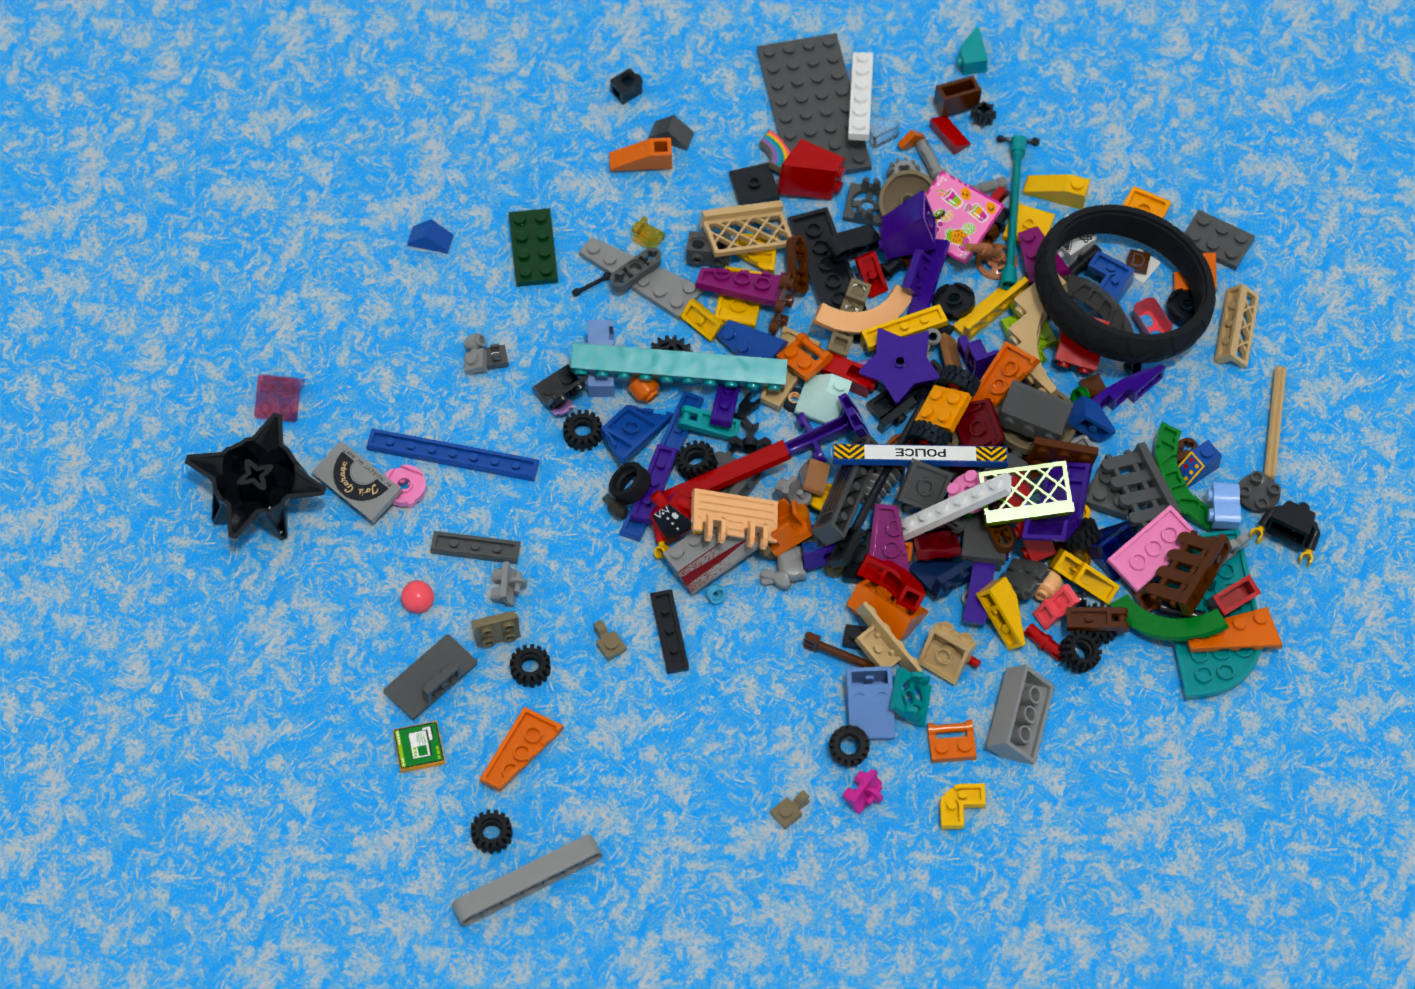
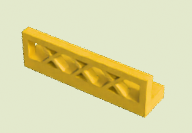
(989, 310)
(905, 326)

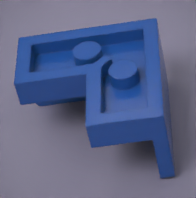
(1116, 274)

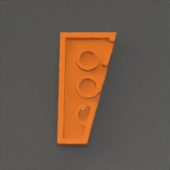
(1007, 366)
(520, 746)

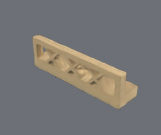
(1233, 322)

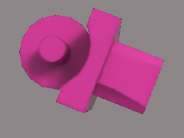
(867, 792)

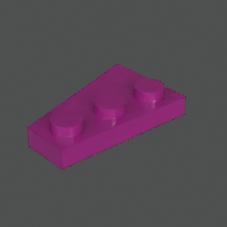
(1030, 242)

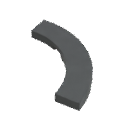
(1098, 300)

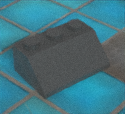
(1035, 412)

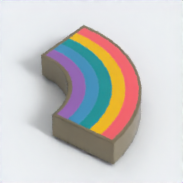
(776, 150)

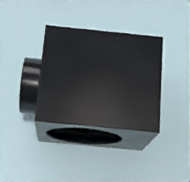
(623, 92)

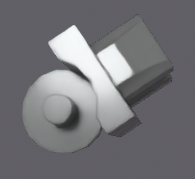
(793, 490)
(510, 582)

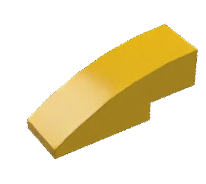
(1084, 576)

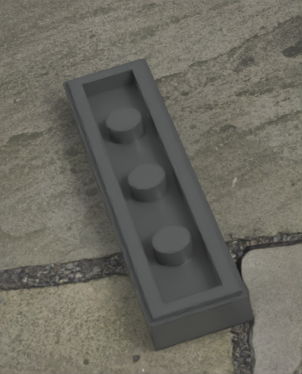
(475, 547)

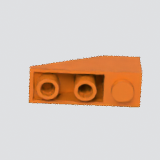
(644, 155)

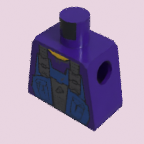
(815, 552)

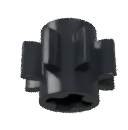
(983, 114)

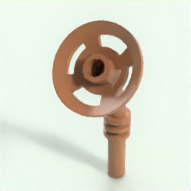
(993, 255)

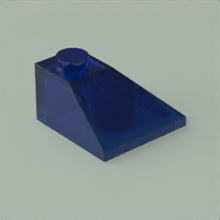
(1111, 540)

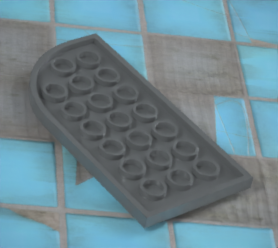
(812, 96)

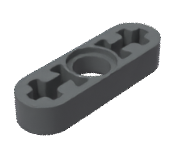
(632, 278)

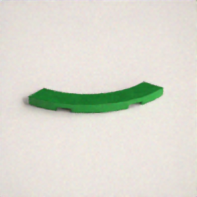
(1166, 460)
(1171, 628)

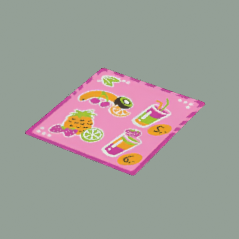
(961, 213)

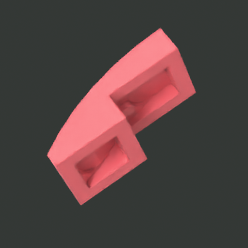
(1054, 608)

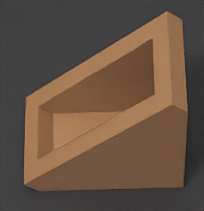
(814, 476)

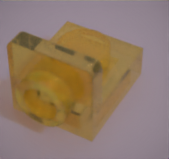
(647, 235)

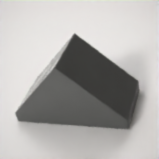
(672, 127)

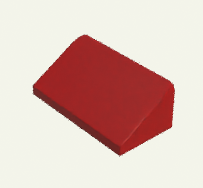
(949, 134)

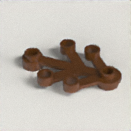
(785, 300)

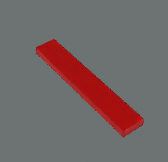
(735, 470)

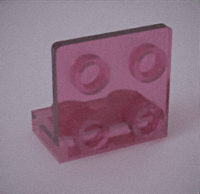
(279, 396)

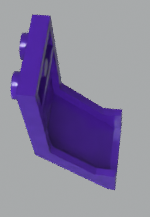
(1064, 526)

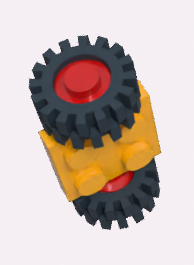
(944, 407)

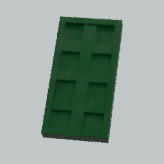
(533, 247)

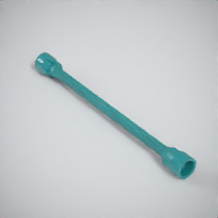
(1018, 147)

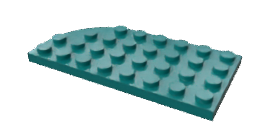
(1222, 670)

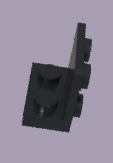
(557, 387)

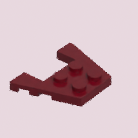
(979, 428)

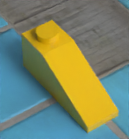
(1060, 189)
(1003, 610)

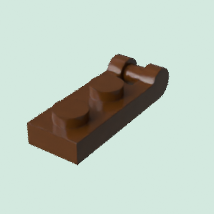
(1097, 619)

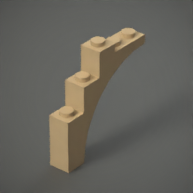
(1026, 334)

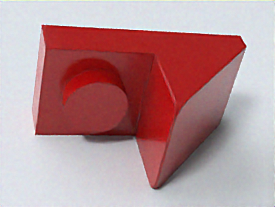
(871, 273)

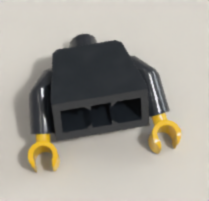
(1292, 524)

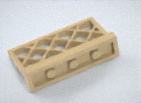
(743, 216)

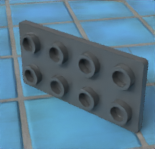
(430, 676)

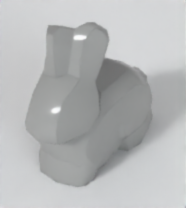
(789, 569)

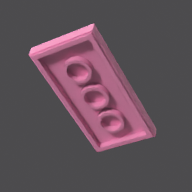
(1148, 549)

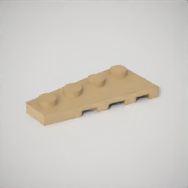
(777, 399)

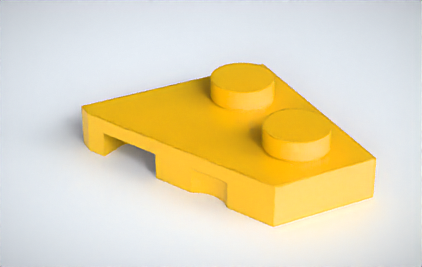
(763, 259)

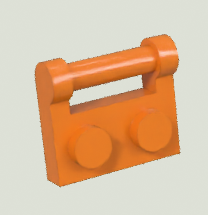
(802, 363)
(952, 748)

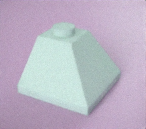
(820, 397)

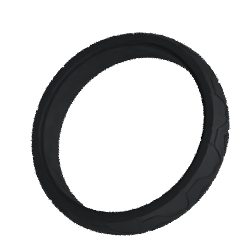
(1144, 228)

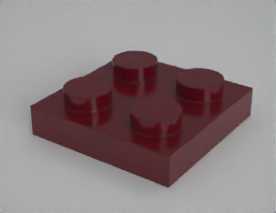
(937, 545)

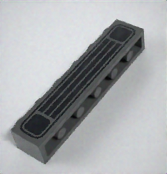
(843, 499)

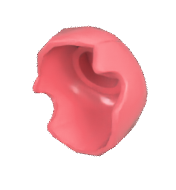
(417, 596)

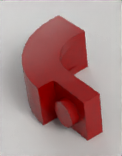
(895, 579)

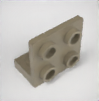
(496, 629)

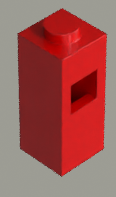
(850, 370)

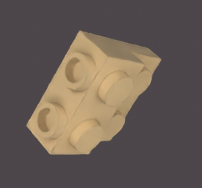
(947, 651)

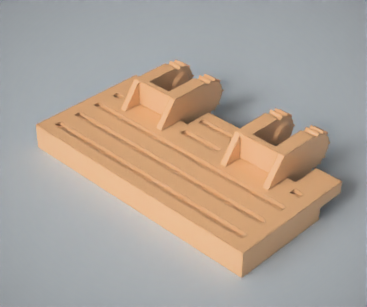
(733, 516)

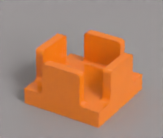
(792, 526)

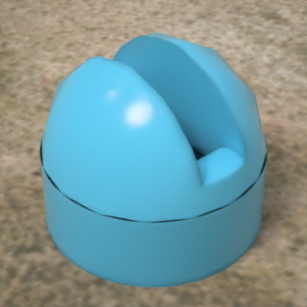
(720, 593)

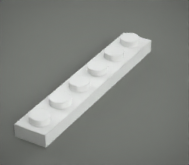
(860, 96)
(956, 506)

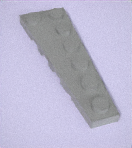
(659, 287)

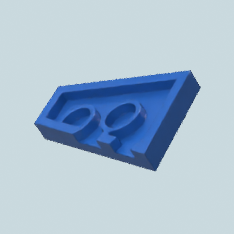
(749, 341)

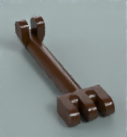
(812, 643)

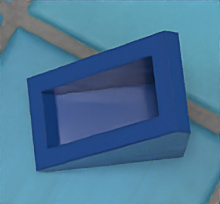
(431, 237)

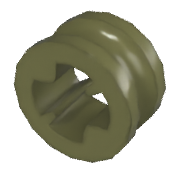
(834, 573)

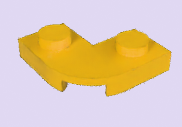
(956, 799)

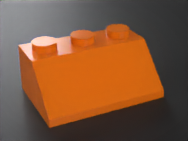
(900, 619)

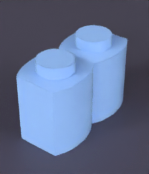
(1225, 506)

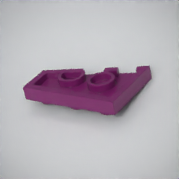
(887, 536)

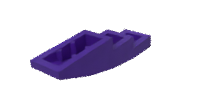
(1130, 387)
(981, 576)

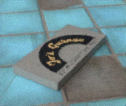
(357, 481)

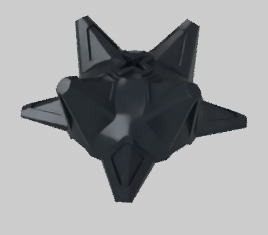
(255, 480)

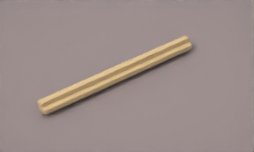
(1275, 422)

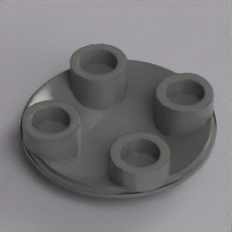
(1259, 492)

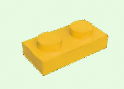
(702, 319)

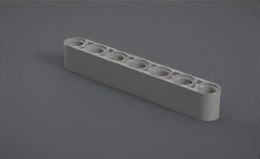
(526, 880)

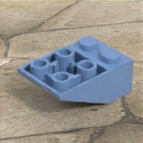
(869, 701)

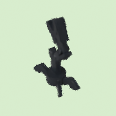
(749, 443)

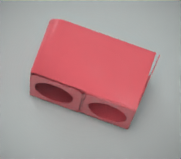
(1152, 308)

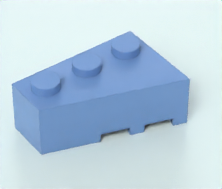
(600, 333)

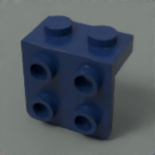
(941, 574)

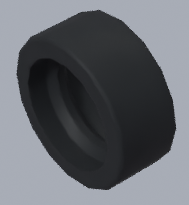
(636, 489)

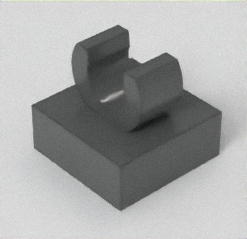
(496, 357)

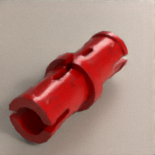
(1043, 640)

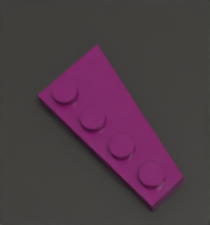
(743, 285)

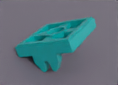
(899, 704)

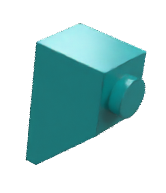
(972, 54)

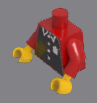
(670, 519)

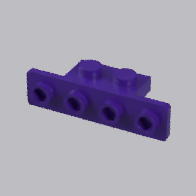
(924, 275)

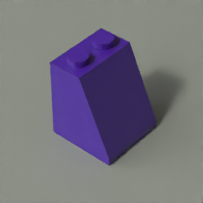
(908, 228)

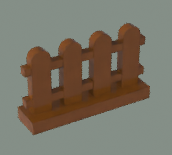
(1202, 571)

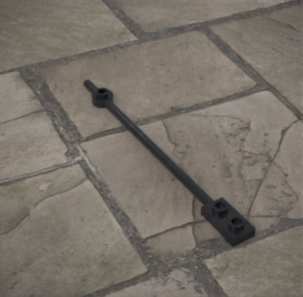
(844, 549)

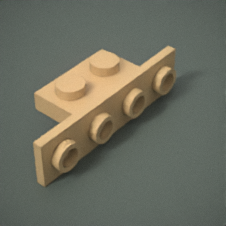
(881, 644)

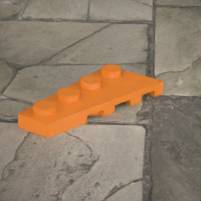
(1245, 630)

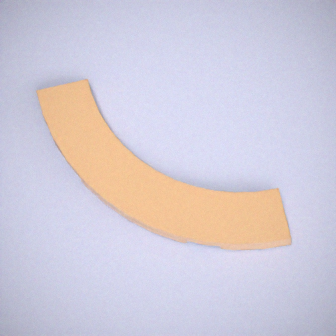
(854, 322)

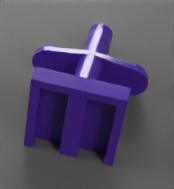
(847, 422)

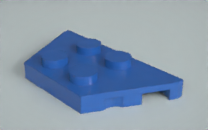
(632, 430)

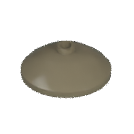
(901, 186)

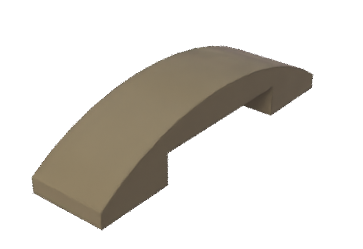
(853, 302)

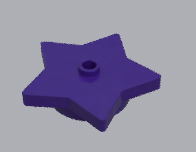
(900, 378)

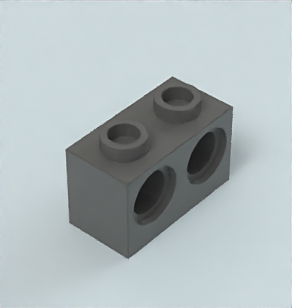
(700, 252)

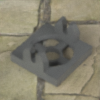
(860, 215)

